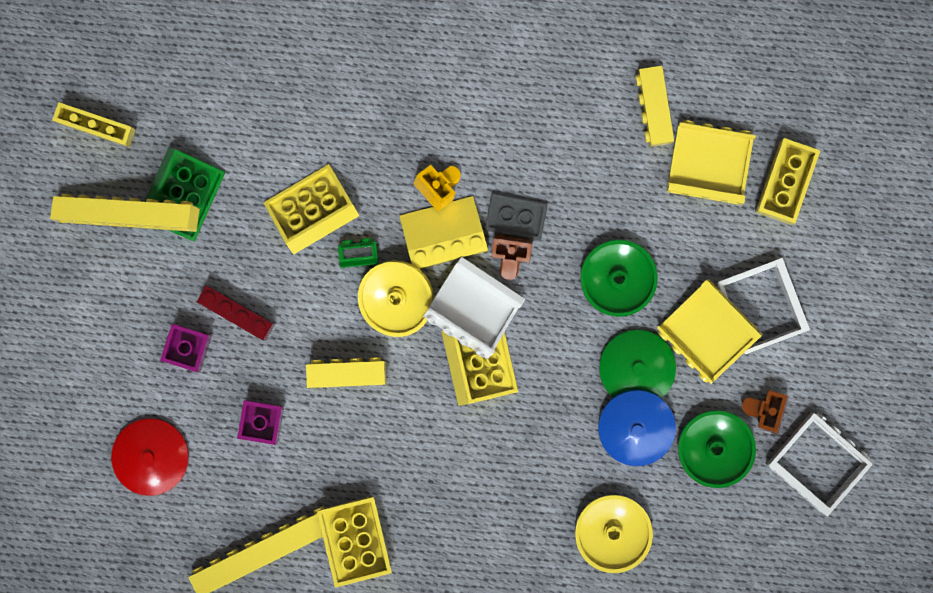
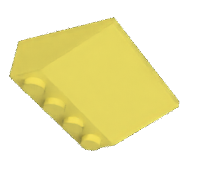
(311, 209)
(443, 235)
(476, 376)
(354, 541)

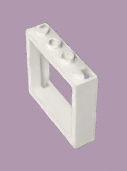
(790, 294)
(846, 444)

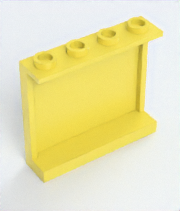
(710, 162)
(709, 331)

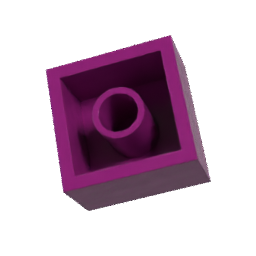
(186, 348)
(260, 422)

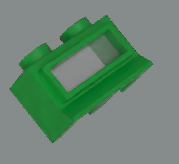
(358, 253)

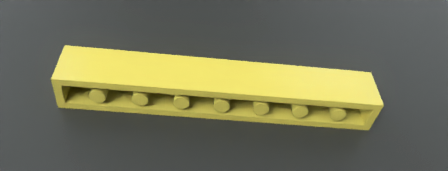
(125, 213)
(257, 554)

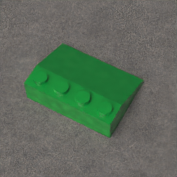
(188, 180)

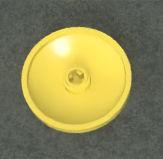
(395, 298)
(613, 533)

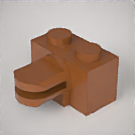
(511, 251)
(769, 411)

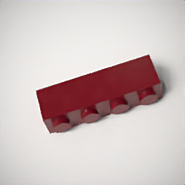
(235, 313)

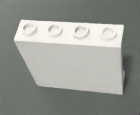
(473, 308)

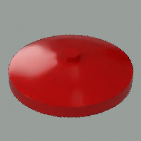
(150, 456)

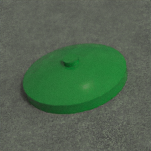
(618, 278)
(637, 362)
(716, 449)

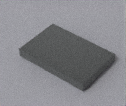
(516, 217)

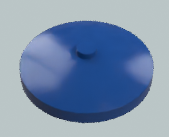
(636, 427)

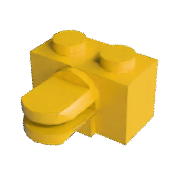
(438, 186)

